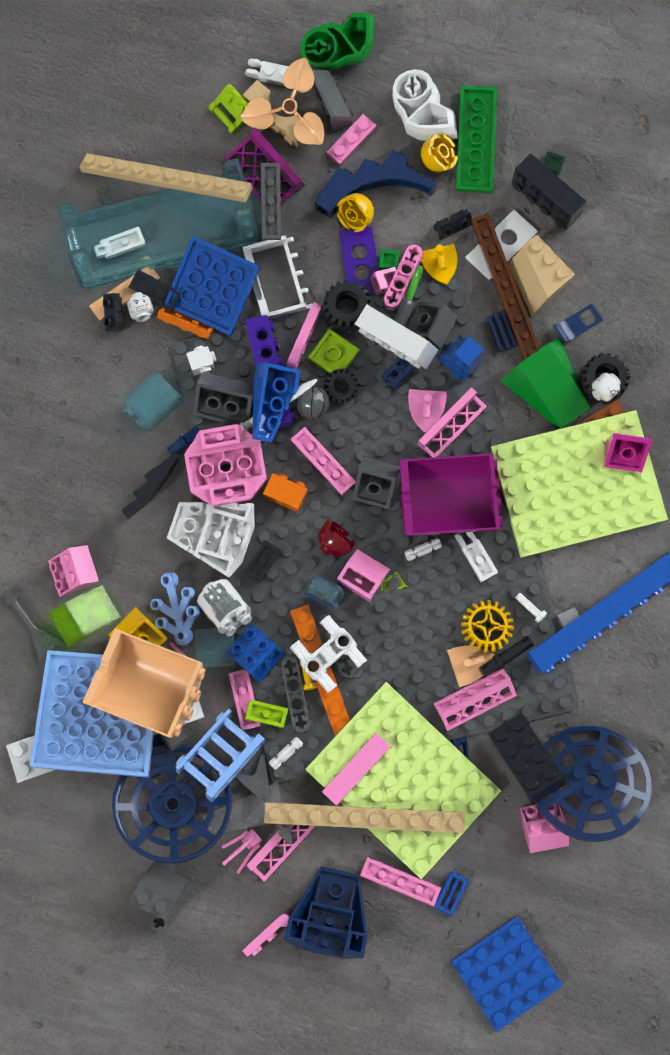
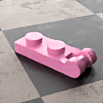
(268, 934)

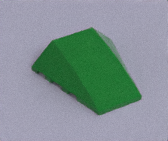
(549, 385)

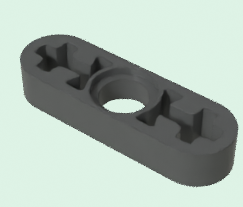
(350, 663)

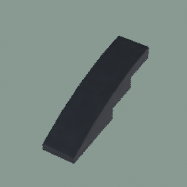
(156, 479)

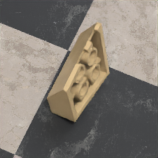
(539, 274)

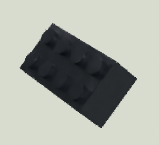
(548, 192)
(527, 758)

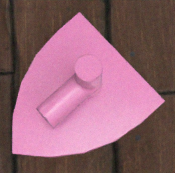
(426, 407)

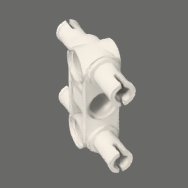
(328, 653)

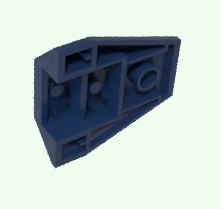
(330, 916)

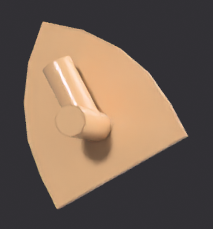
(466, 661)

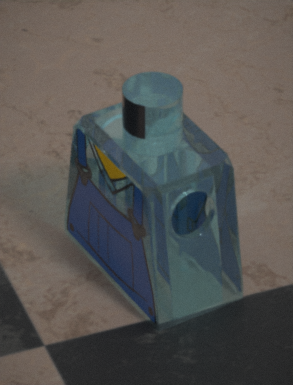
(324, 591)

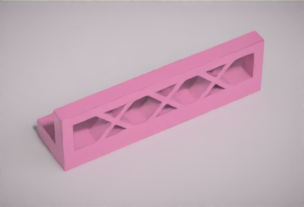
(447, 418)
(473, 696)
(273, 842)

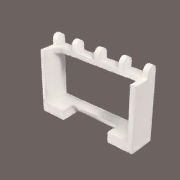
(248, 250)

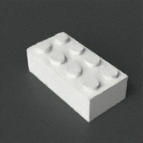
(395, 338)

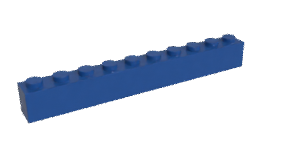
(601, 616)

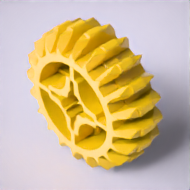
(478, 626)

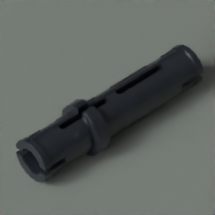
(498, 661)

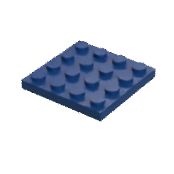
(212, 285)
(506, 973)

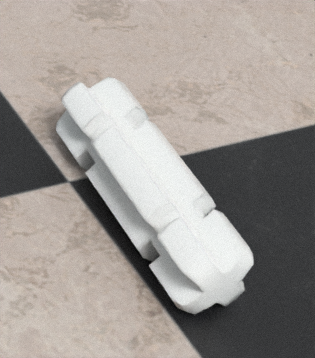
(423, 549)
(286, 753)

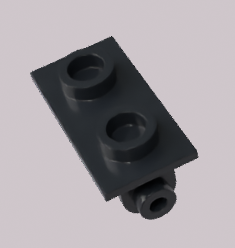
(446, 227)
(112, 303)

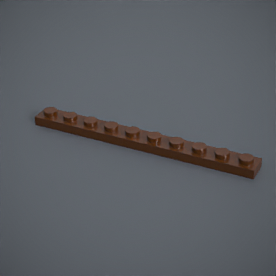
(505, 285)

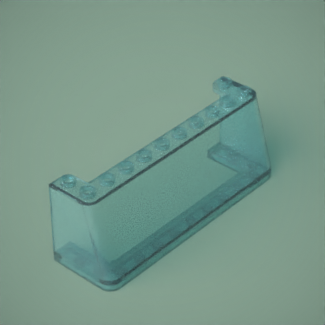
(167, 225)

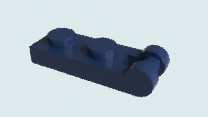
(400, 366)

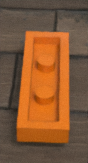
(185, 323)

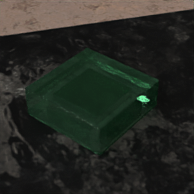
(554, 162)

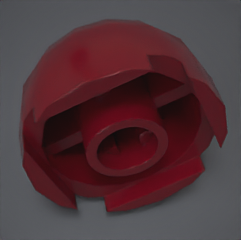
(334, 539)

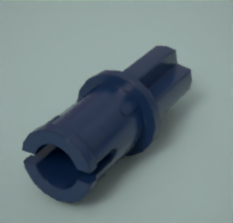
(183, 441)

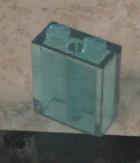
(152, 401)

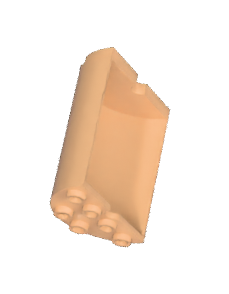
(146, 684)

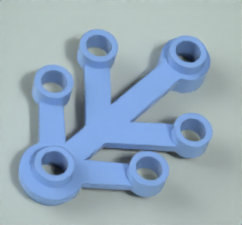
(176, 611)

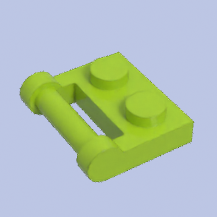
(233, 103)

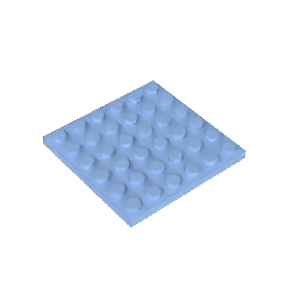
(81, 736)

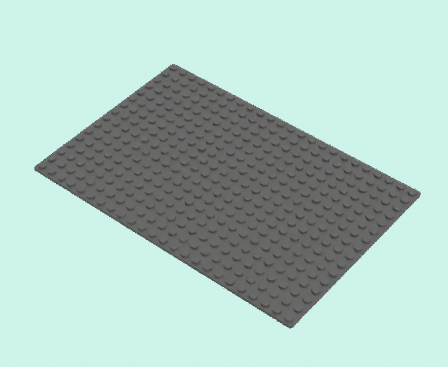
(400, 629)

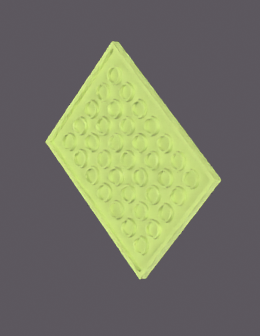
(564, 493)
(414, 774)

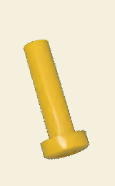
(309, 685)

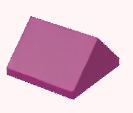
(626, 452)

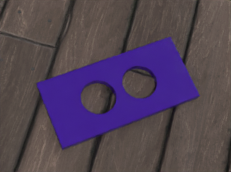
(351, 239)

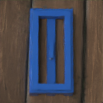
(458, 877)

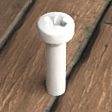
(531, 608)

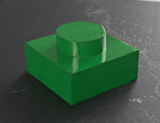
(388, 259)

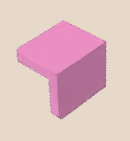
(381, 280)

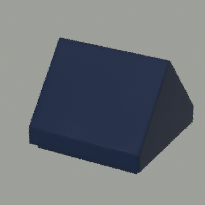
(462, 741)

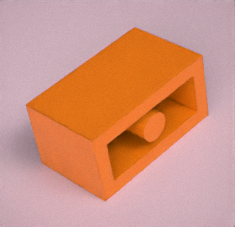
(285, 492)

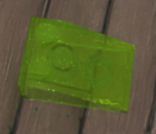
(84, 616)

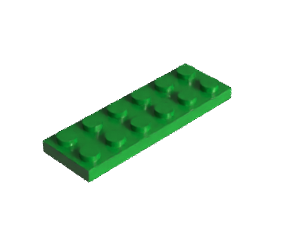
(476, 139)

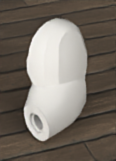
(419, 106)

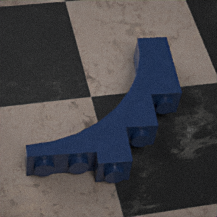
(370, 176)

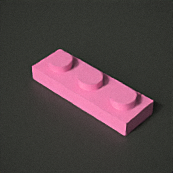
(351, 140)
(242, 694)

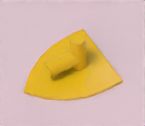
(440, 262)

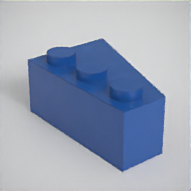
(462, 357)

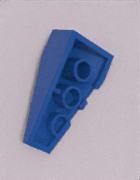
(271, 398)

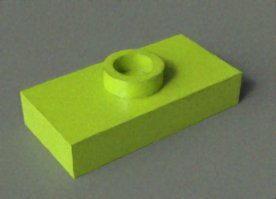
(266, 713)

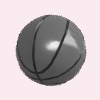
(313, 403)

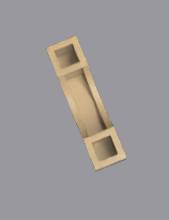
(281, 124)

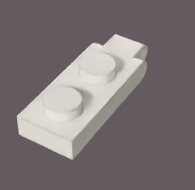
(120, 244)

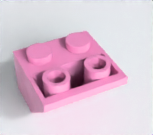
(73, 570)
(363, 575)
(539, 832)

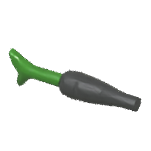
(406, 305)

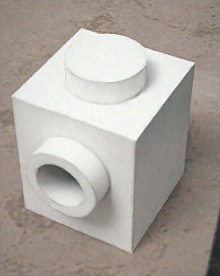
(201, 360)

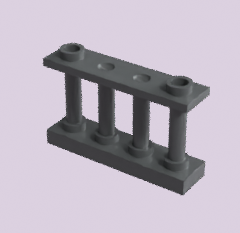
(271, 201)

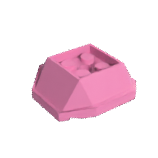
(225, 446)

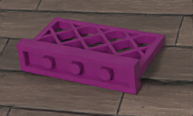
(272, 157)

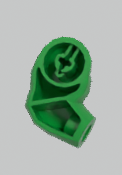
(338, 46)

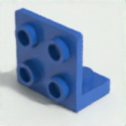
(255, 652)

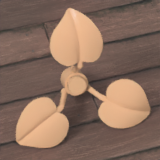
(299, 78)

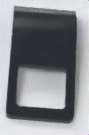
(152, 287)

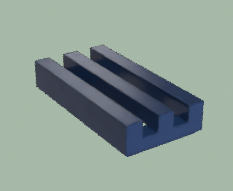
(507, 326)

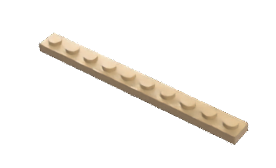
(166, 177)
(364, 817)

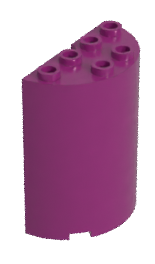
(450, 495)

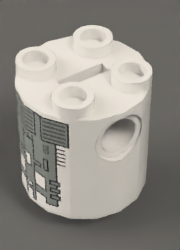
(224, 606)

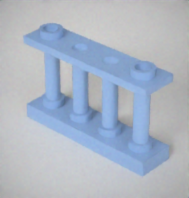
(226, 773)

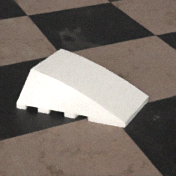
(214, 533)

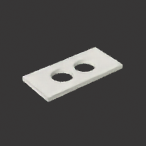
(513, 222)

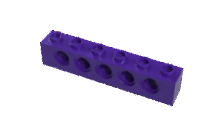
(256, 327)

